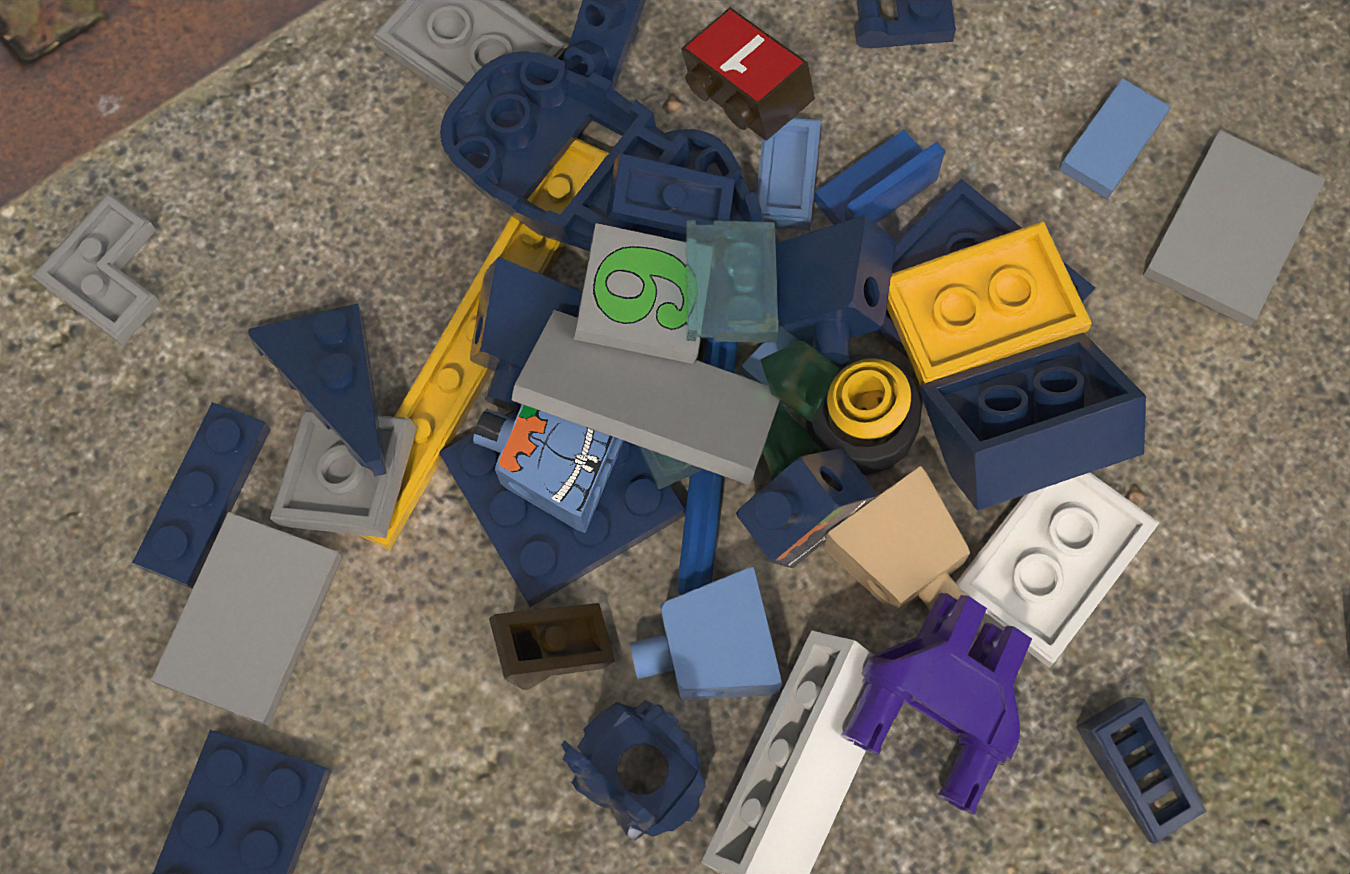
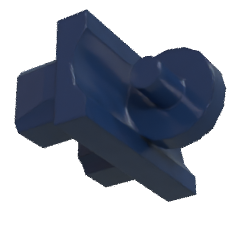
(603, 37)

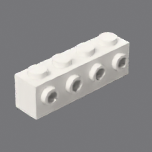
(804, 771)

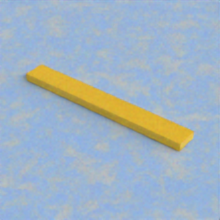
(449, 378)

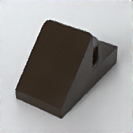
(550, 643)

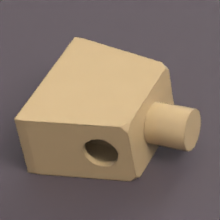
(902, 545)

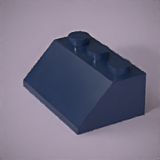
(1035, 420)

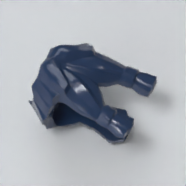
(601, 750)

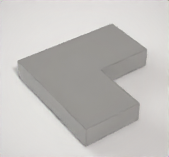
(89, 265)

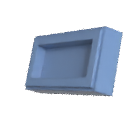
(1114, 138)
(789, 174)

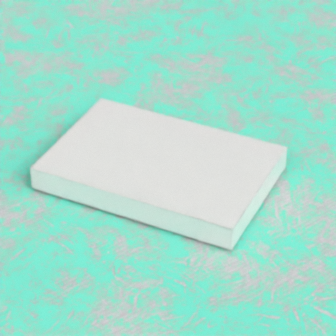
(1056, 560)

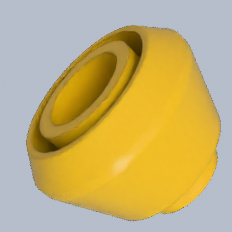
(869, 398)

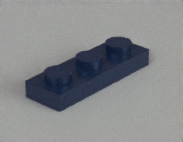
(201, 495)

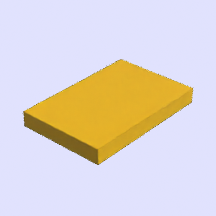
(985, 303)

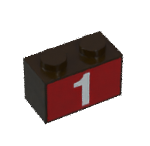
(747, 74)

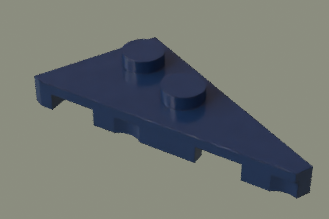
(331, 370)

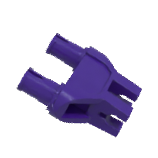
(956, 690)

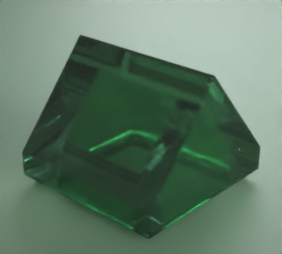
(799, 377)

